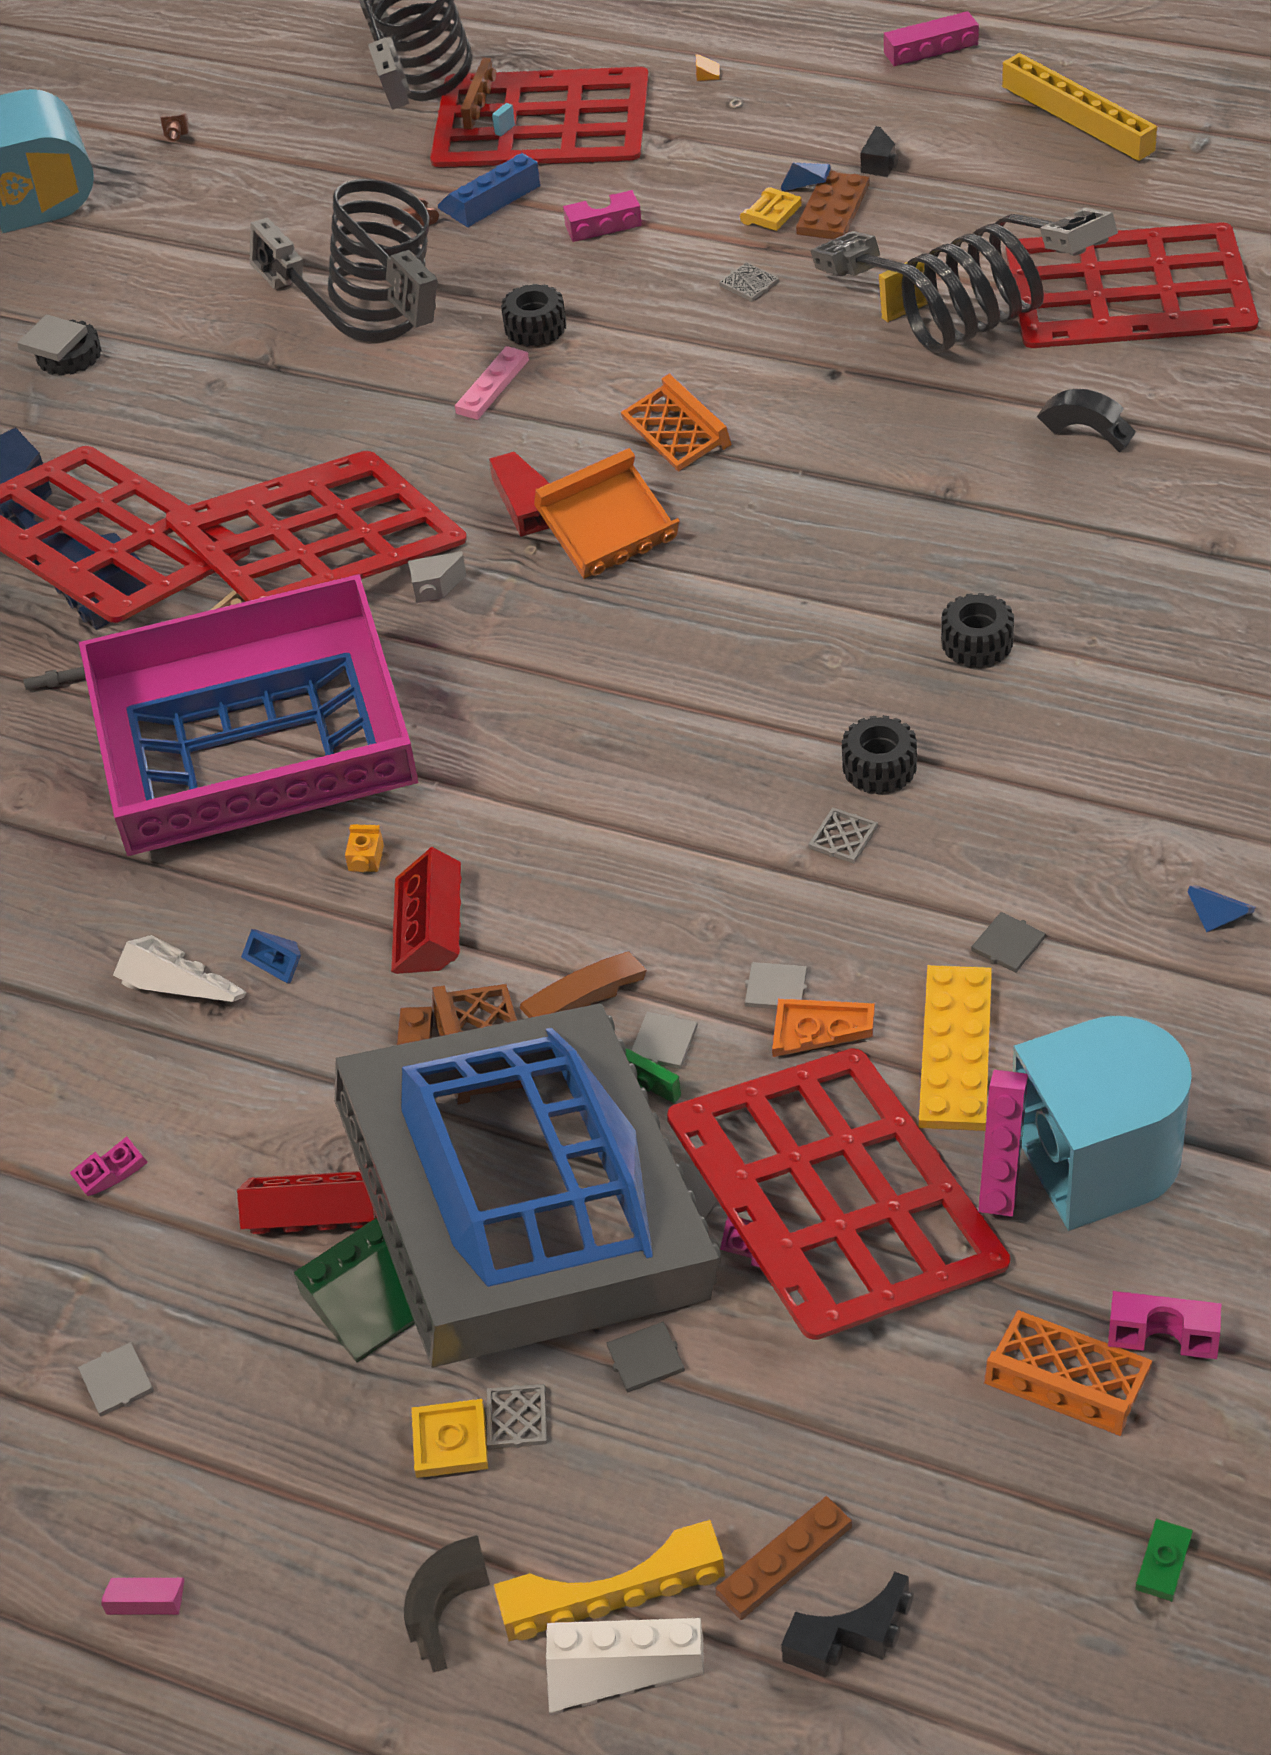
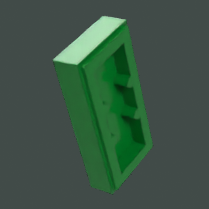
(655, 1077)
(1164, 1560)

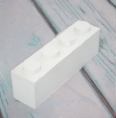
(618, 1657)

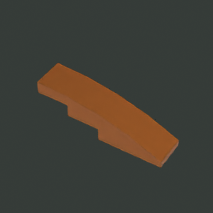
(585, 985)

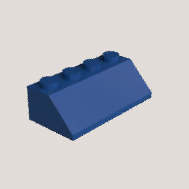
(492, 190)

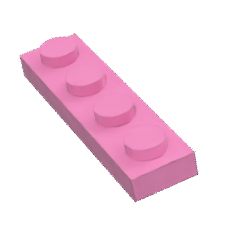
(491, 383)

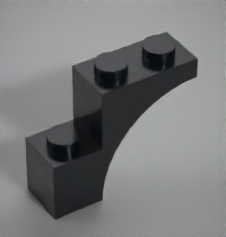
(818, 1641)

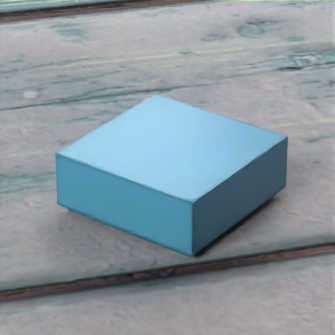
(503, 119)

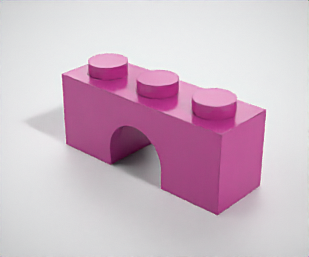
(586, 222)
(1189, 1321)

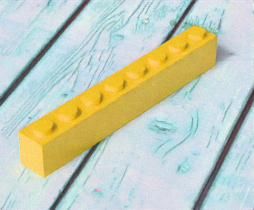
(1079, 106)

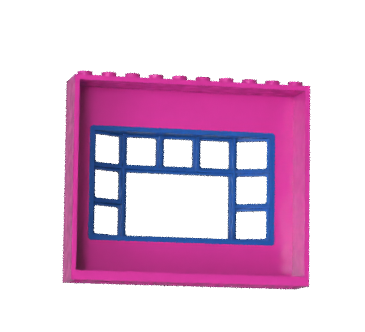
(231, 663)

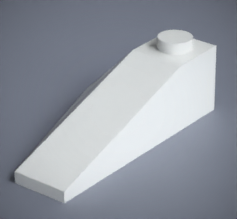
(160, 967)

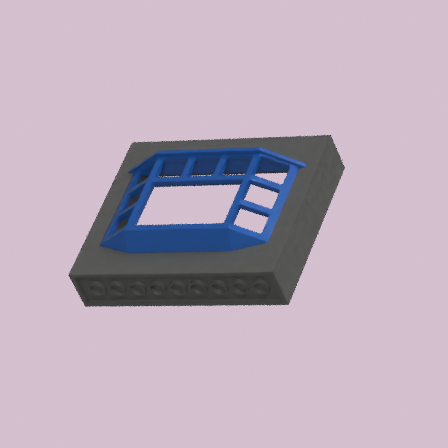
(439, 1233)

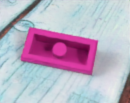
(143, 1596)

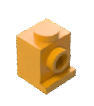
(364, 848)

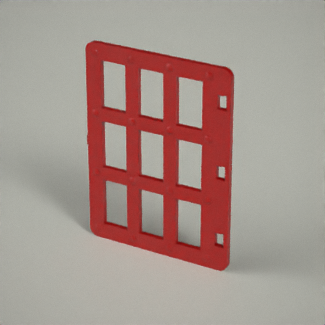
(529, 81)
(1159, 325)
(314, 482)
(77, 578)
(780, 1251)

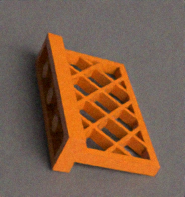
(692, 413)
(1057, 1389)

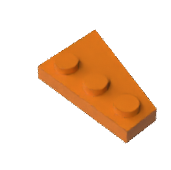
(818, 1024)

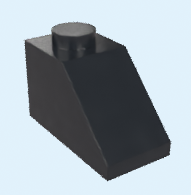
(878, 154)

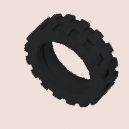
(77, 359)

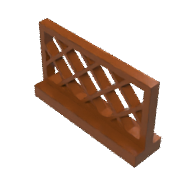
(447, 1021)

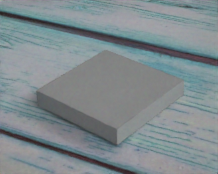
(52, 337)

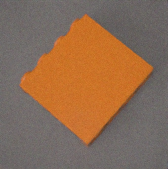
(604, 514)

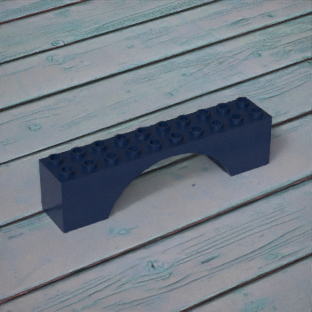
(20, 456)

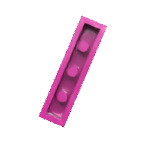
(931, 38)
(1003, 1142)

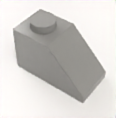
(436, 575)

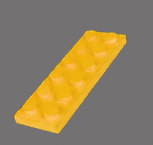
(955, 1048)

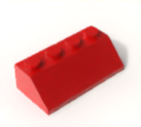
(427, 914)
(304, 1201)

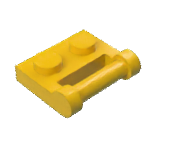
(771, 209)

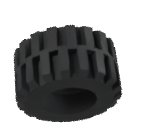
(533, 315)
(977, 630)
(879, 754)

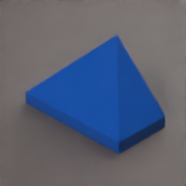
(804, 175)
(1216, 908)
(272, 954)

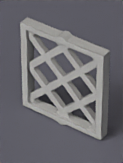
(833, 851)
(517, 1440)

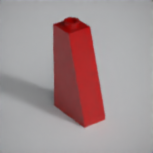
(517, 487)

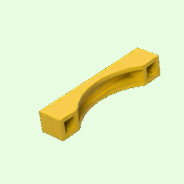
(685, 1560)

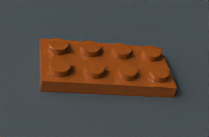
(833, 206)

